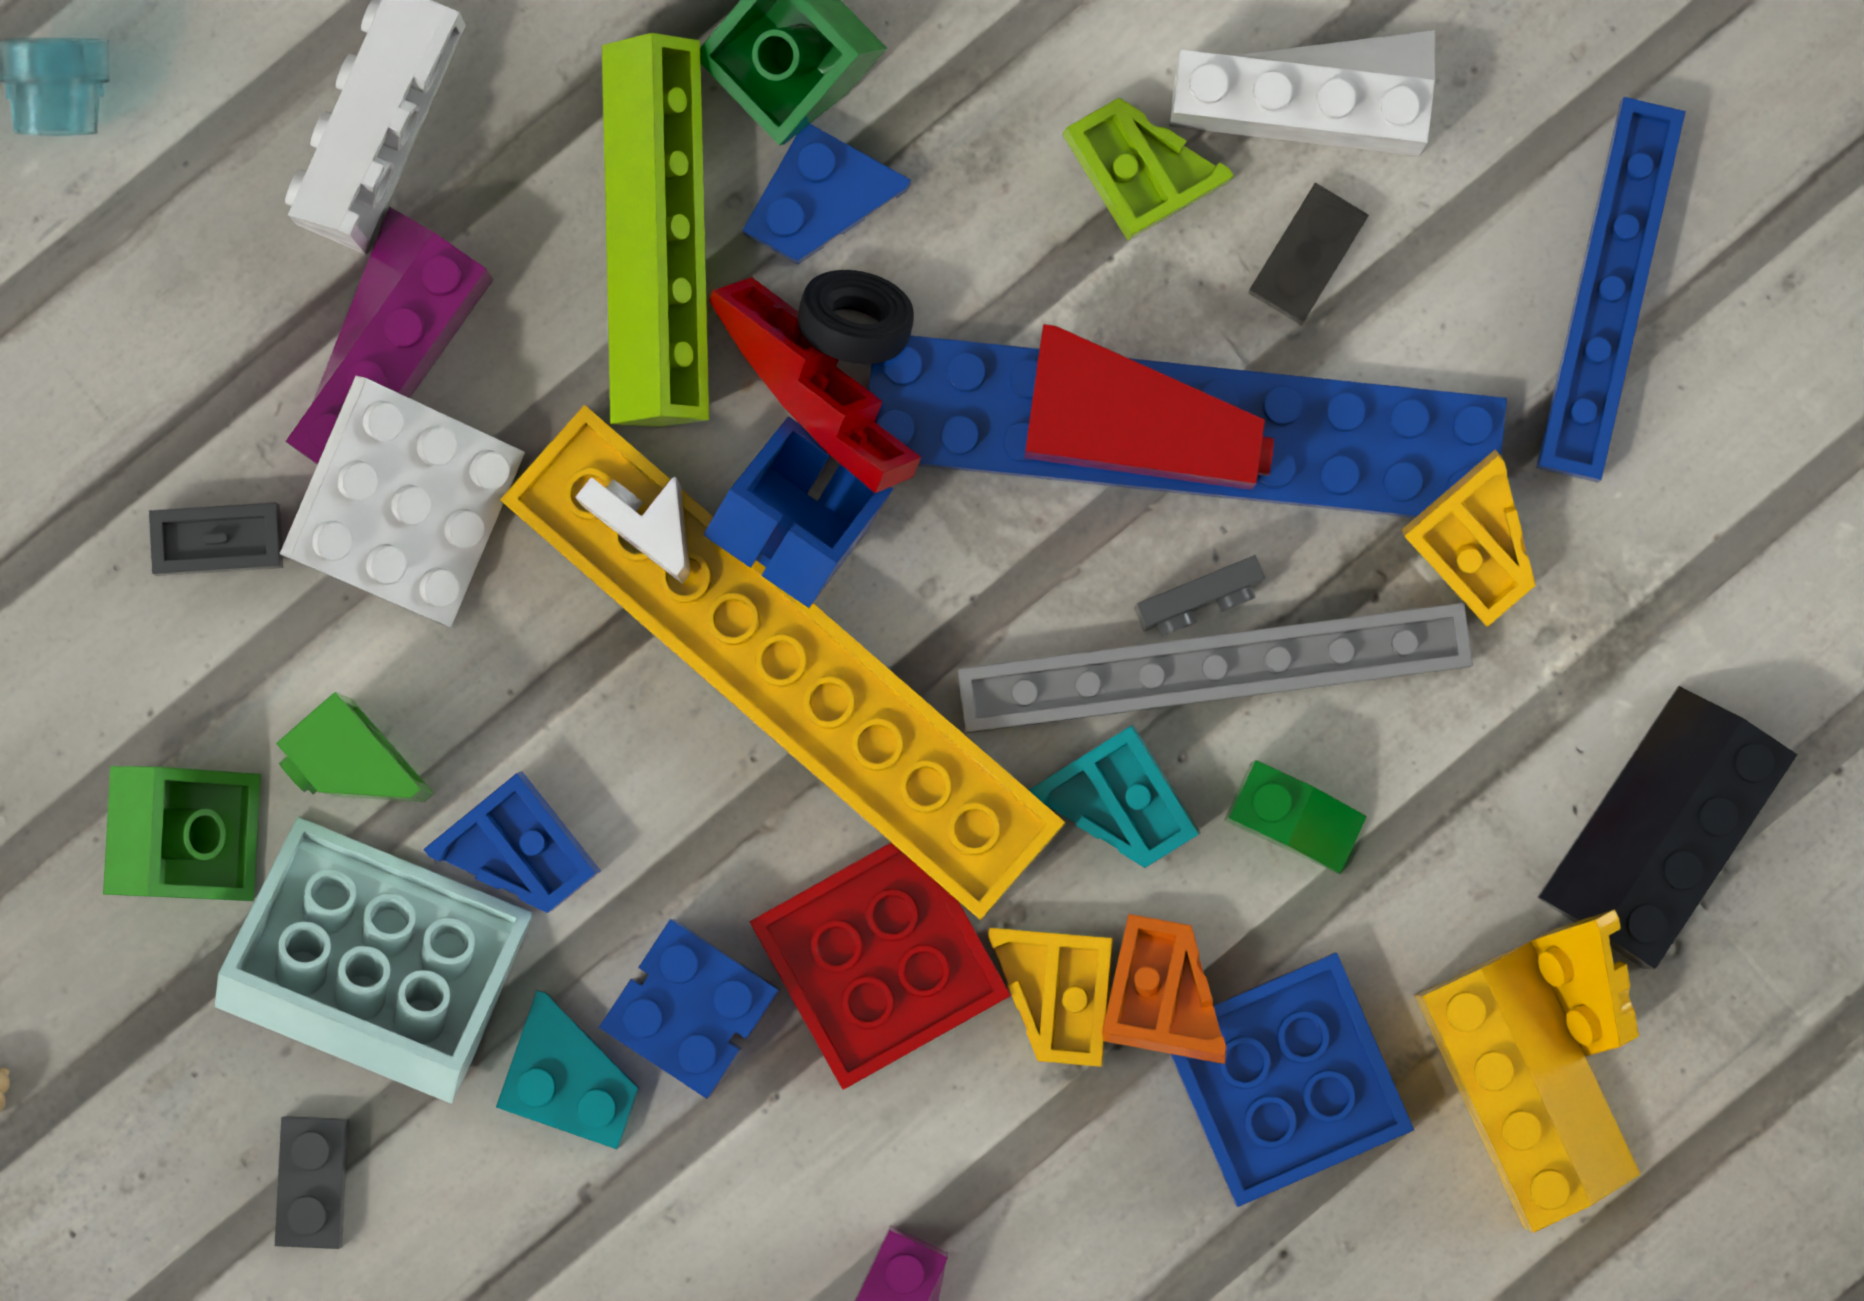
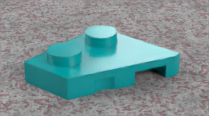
(1122, 799)
(566, 1078)

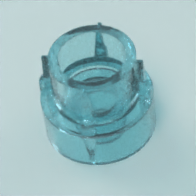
(54, 83)

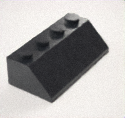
(1668, 824)

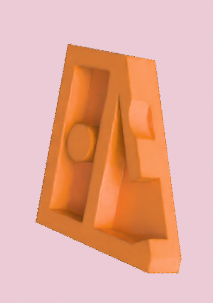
(1162, 993)

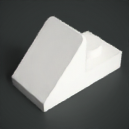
(657, 533)

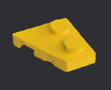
(1476, 540)

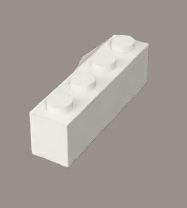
(1330, 94)
(374, 120)

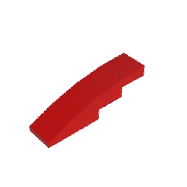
(811, 387)

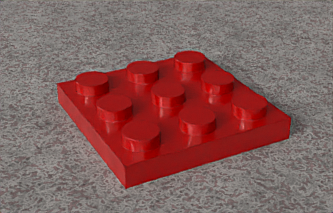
(878, 962)

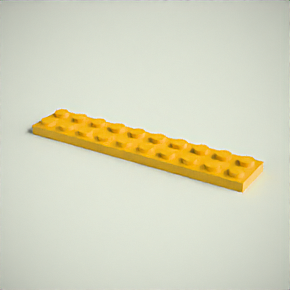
(795, 676)

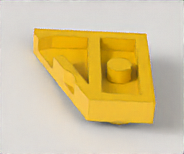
(1588, 983)
(1059, 990)

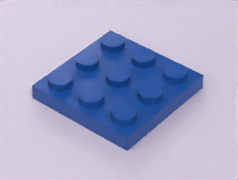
(1296, 1082)

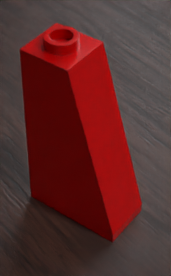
(1132, 419)

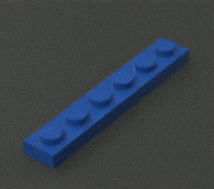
(1610, 289)

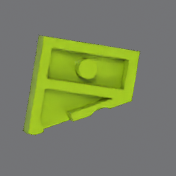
(1140, 167)

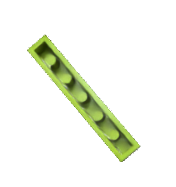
(655, 231)

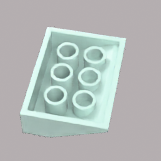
(372, 959)

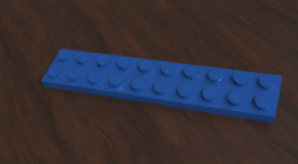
(1332, 438)

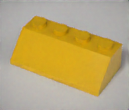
(1528, 1088)

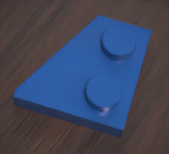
(818, 194)
(517, 846)

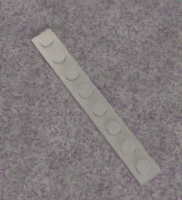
(1214, 668)

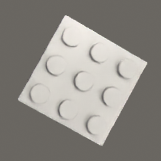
(402, 501)

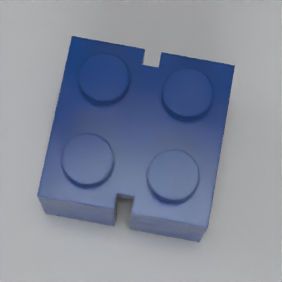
(784, 528)
(689, 1008)

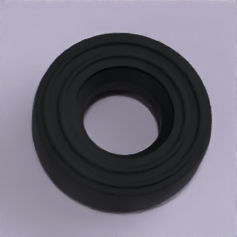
(852, 340)

